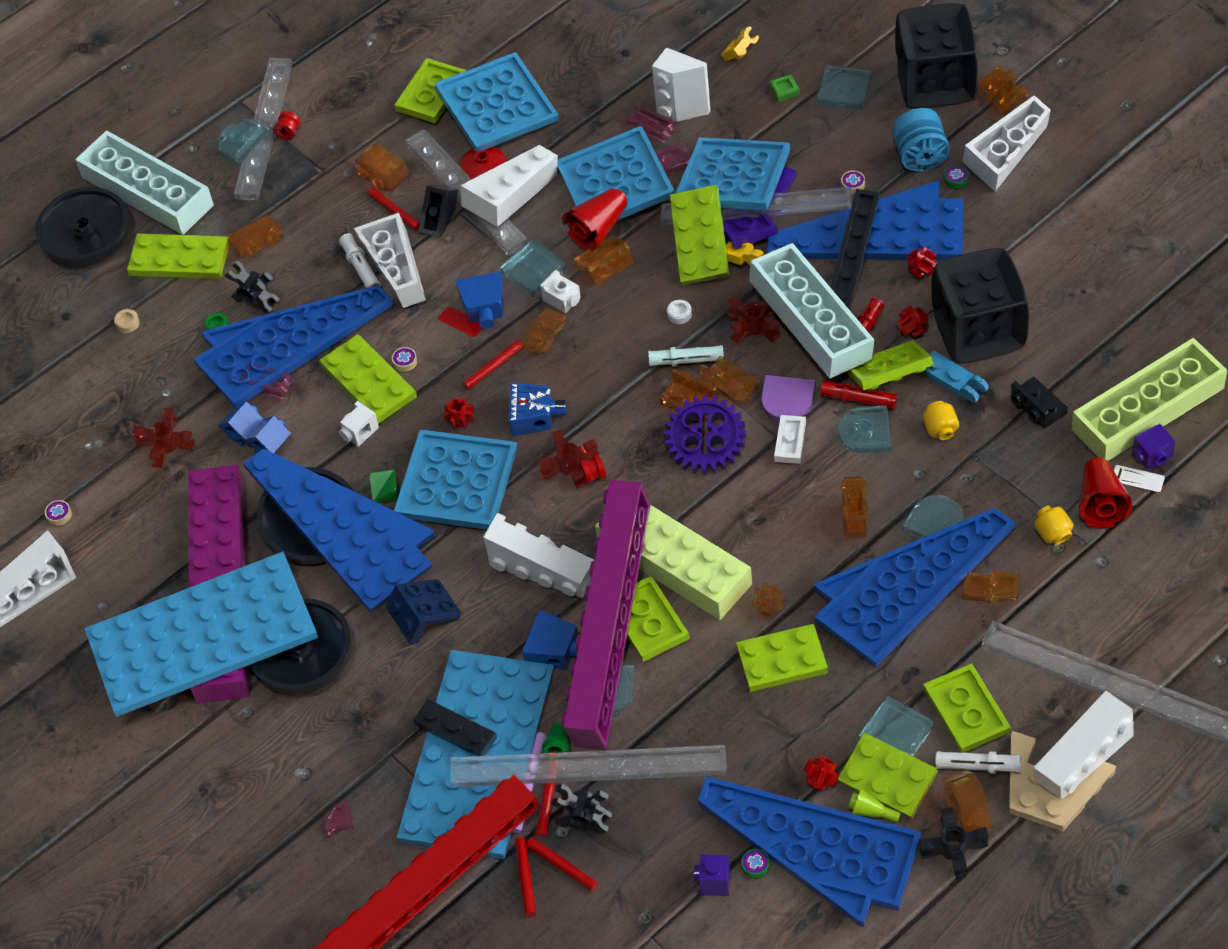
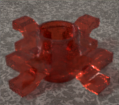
(752, 319)
(163, 438)
(568, 458)

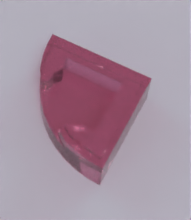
(339, 819)

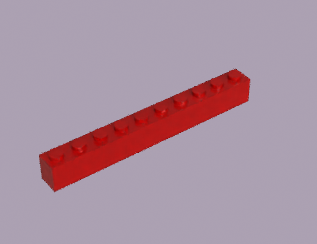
(435, 869)

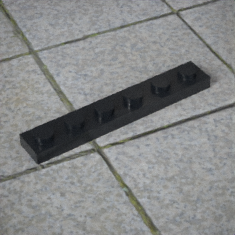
(854, 245)

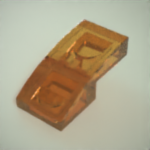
(543, 330)
(988, 588)

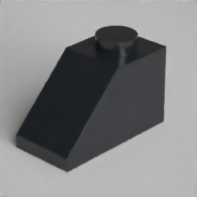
(437, 209)

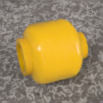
(940, 420)
(1053, 525)

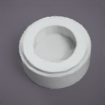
(679, 312)

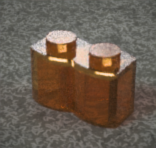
(381, 167)
(854, 507)

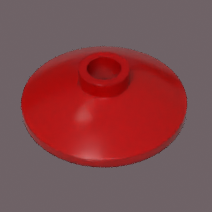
(478, 163)

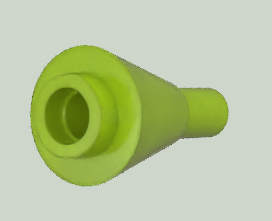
(867, 806)

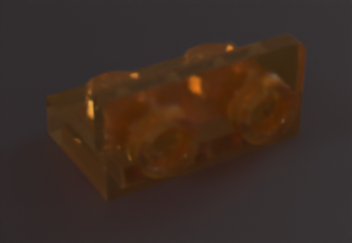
(1003, 91)
(256, 236)
(606, 260)
(730, 379)
(685, 387)

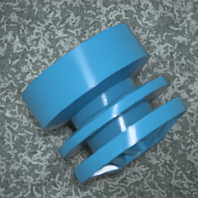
(920, 139)

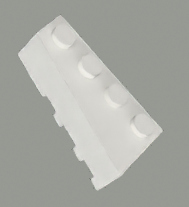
(1006, 142)
(509, 185)
(392, 254)
(536, 558)
(33, 577)
(1086, 745)

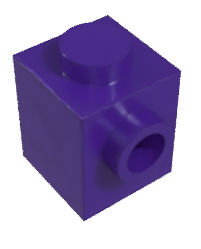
(1153, 447)
(713, 875)

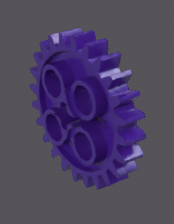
(728, 434)

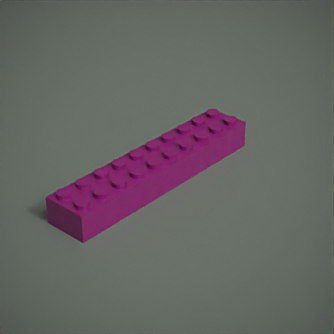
(215, 549)
(606, 615)

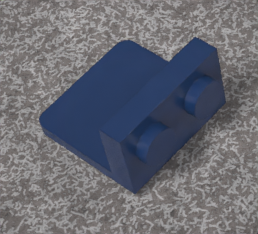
(420, 604)

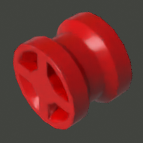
(286, 125)
(593, 469)

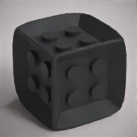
(936, 55)
(980, 305)

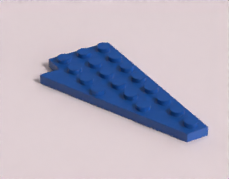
(900, 226)
(283, 340)
(356, 537)
(892, 594)
(830, 851)

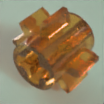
(764, 603)

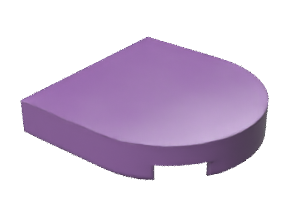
(787, 396)

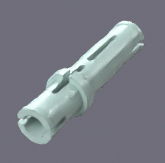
(687, 355)

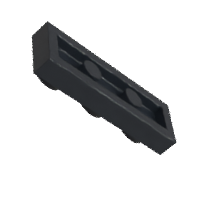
(455, 728)

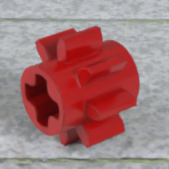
(921, 262)
(912, 321)
(458, 412)
(821, 772)

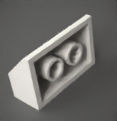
(680, 86)

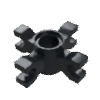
(251, 286)
(581, 808)
(955, 853)

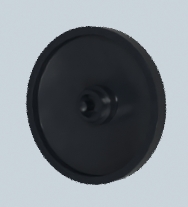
(82, 226)
(282, 534)
(313, 662)

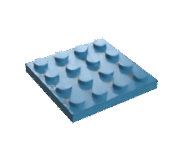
(496, 102)
(618, 163)
(740, 168)
(456, 479)

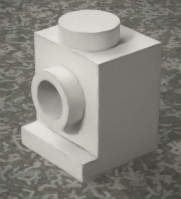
(560, 292)
(358, 424)

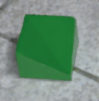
(384, 486)

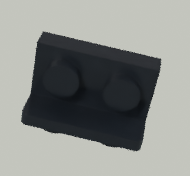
(1038, 402)

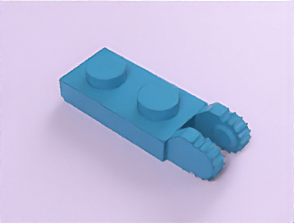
(955, 378)

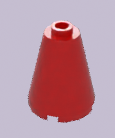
(594, 218)
(1103, 495)

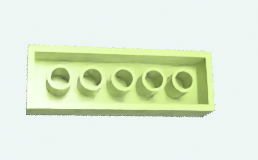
(1148, 399)
(692, 565)

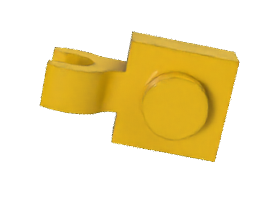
(737, 47)
(742, 254)

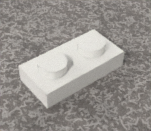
(790, 439)

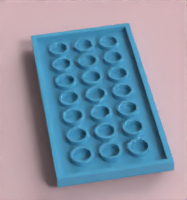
(200, 633)
(497, 694)

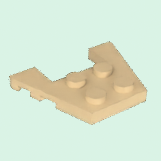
(1038, 804)

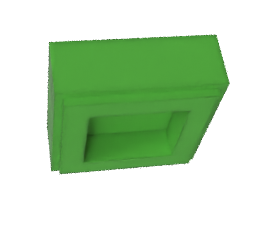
(784, 88)

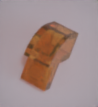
(968, 799)

